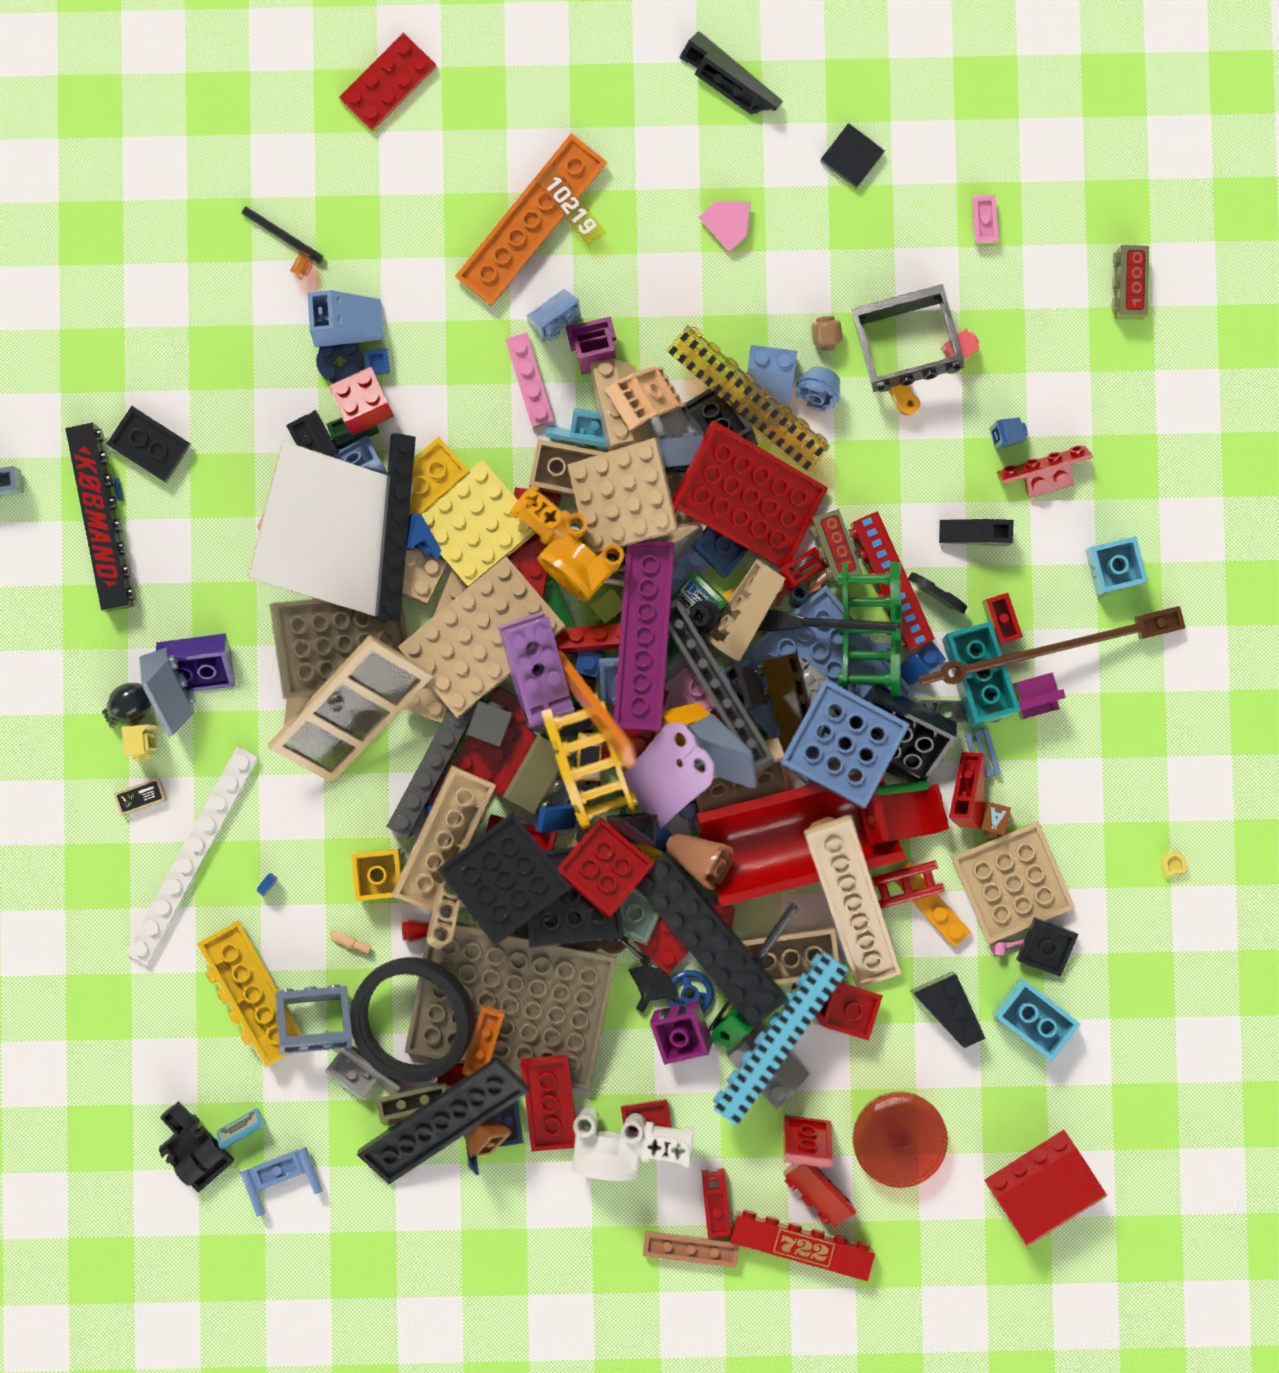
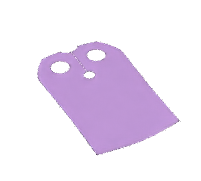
(660, 783)

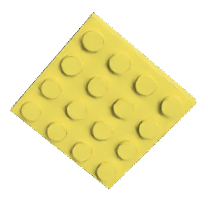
(475, 523)

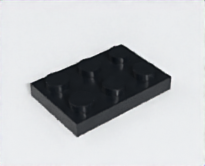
(148, 444)

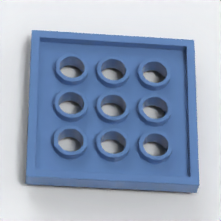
(828, 748)

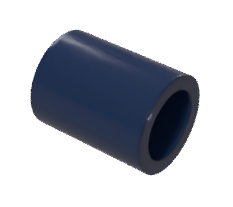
(798, 591)

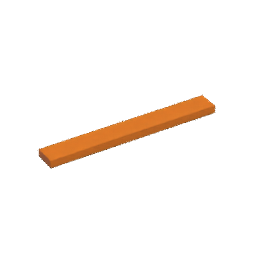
(597, 713)

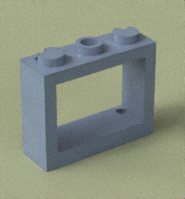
(313, 1042)

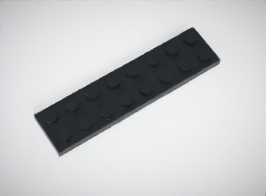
(711, 940)
(443, 1120)

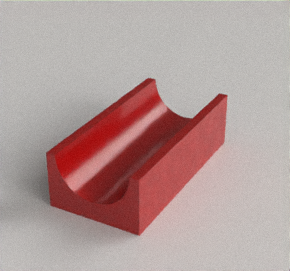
(772, 844)

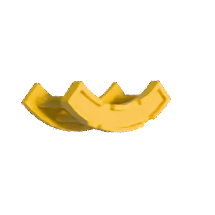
(571, 775)

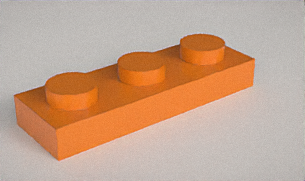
(483, 1039)

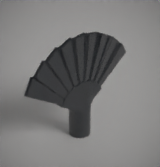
(652, 985)

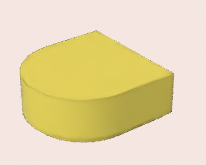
(1173, 864)

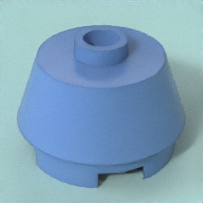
(819, 388)

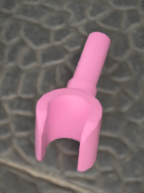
(999, 948)

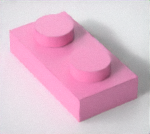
(985, 219)

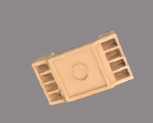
(644, 396)

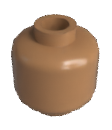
(826, 332)

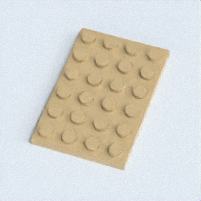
(463, 639)

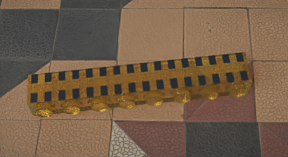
(748, 397)

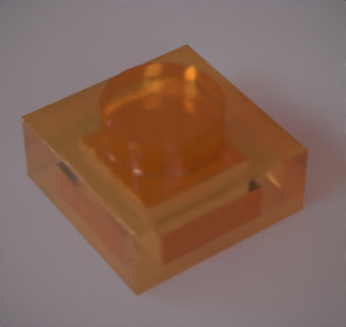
(302, 265)

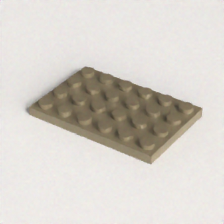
(319, 637)

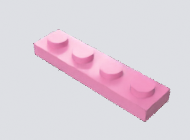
(529, 380)

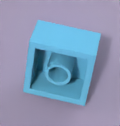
(1116, 565)

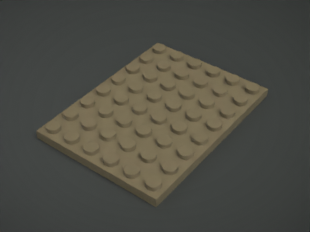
(548, 994)

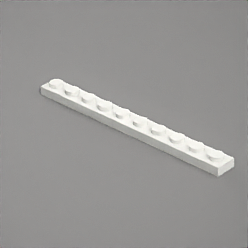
(192, 855)

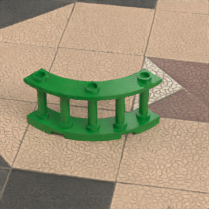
(893, 602)

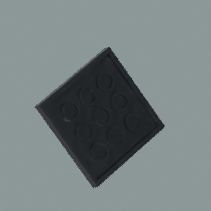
(503, 879)

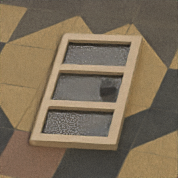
(350, 709)

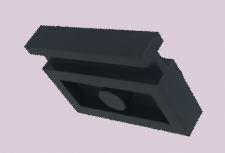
(312, 434)

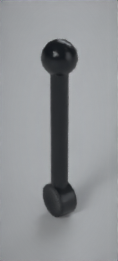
(643, 958)

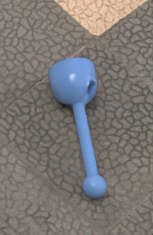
(689, 813)

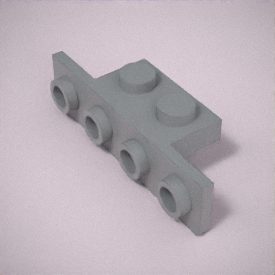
(357, 1074)

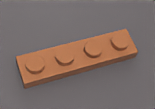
(690, 1249)

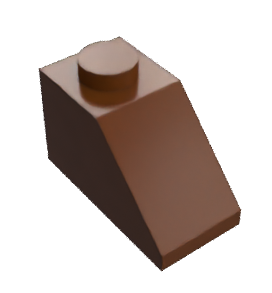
(486, 1137)

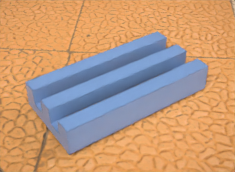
(996, 770)

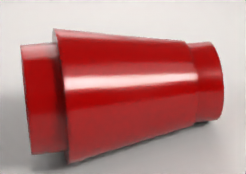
(414, 930)

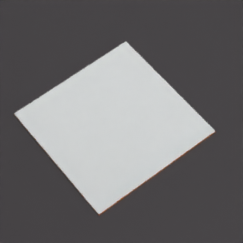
(322, 529)

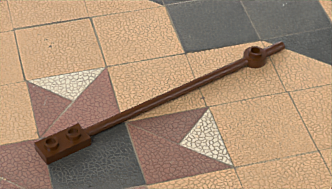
(1145, 625)

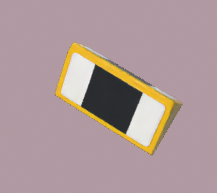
(588, 756)

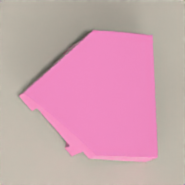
(728, 222)

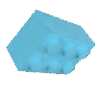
(1036, 1019)

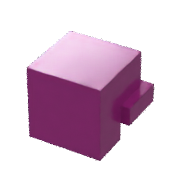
(592, 342)
(1037, 695)

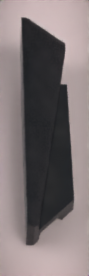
(728, 76)

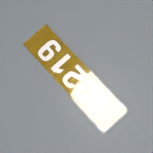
(570, 205)

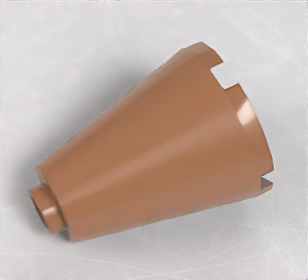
(701, 858)

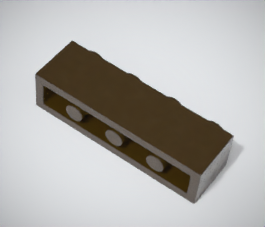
(787, 694)

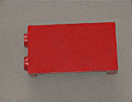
(904, 815)

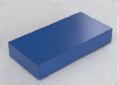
(556, 818)

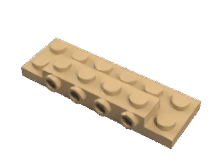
(444, 834)

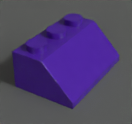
(203, 660)

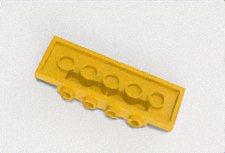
(246, 990)

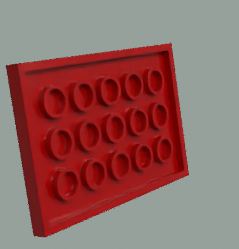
(748, 495)

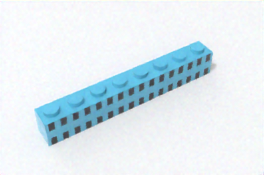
(779, 1038)

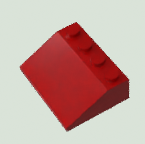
(1045, 1188)

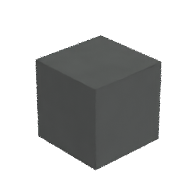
(490, 723)

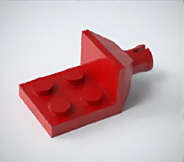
(849, 1010)

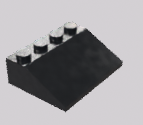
(923, 742)

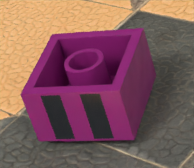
(681, 1032)

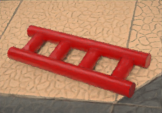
(909, 894)

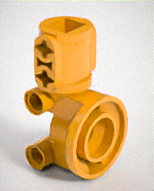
(565, 556)

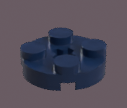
(330, 371)

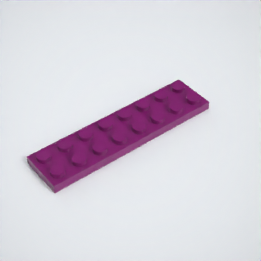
(644, 635)

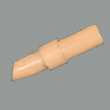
(350, 942)

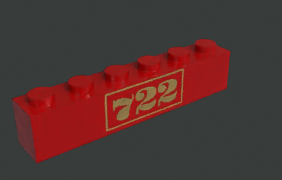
(802, 1245)

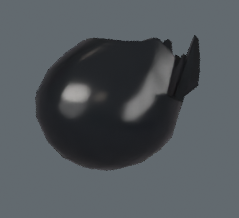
(127, 705)

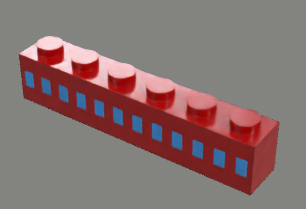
(879, 553)

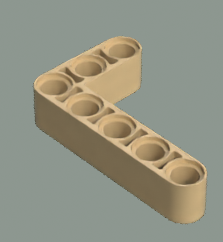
(442, 924)

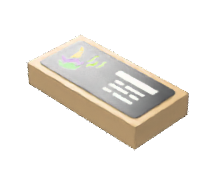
(140, 796)

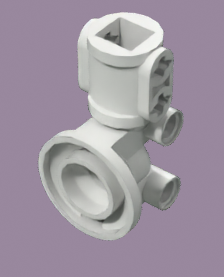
(617, 1155)

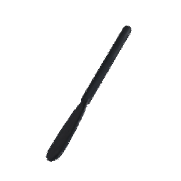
(780, 620)
(764, 950)

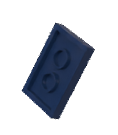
(718, 551)

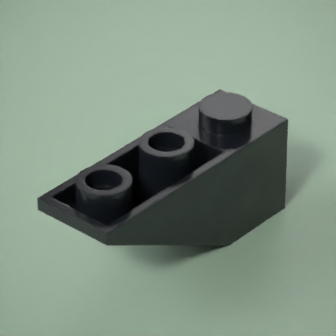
(976, 531)

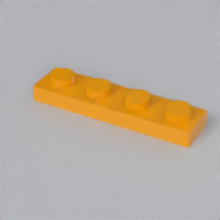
(938, 912)

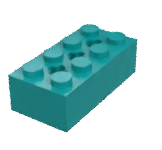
(995, 680)

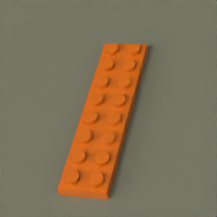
(527, 224)

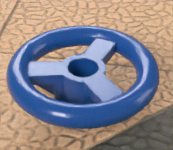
(684, 975)

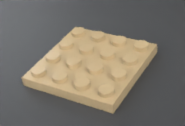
(623, 496)
(1012, 882)

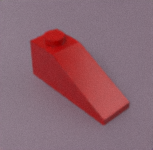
(969, 791)

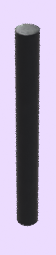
(283, 235)

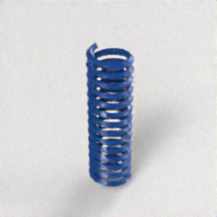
(116, 482)

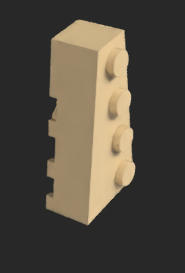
(746, 610)

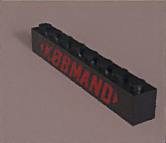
(99, 517)

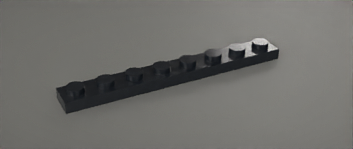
(395, 527)

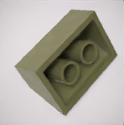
(537, 777)

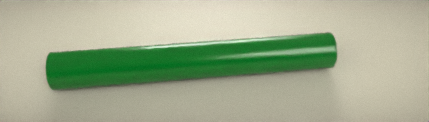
(902, 788)

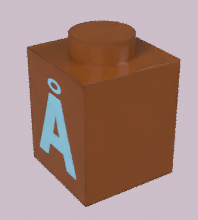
(995, 819)

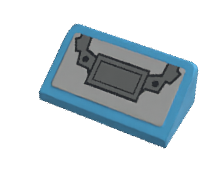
(240, 1128)

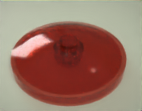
(899, 1139)

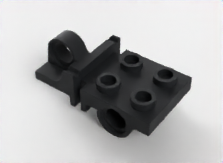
(192, 1150)

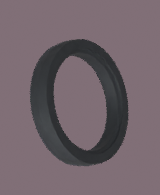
(379, 1057)

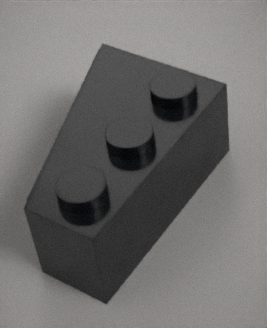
(951, 1008)

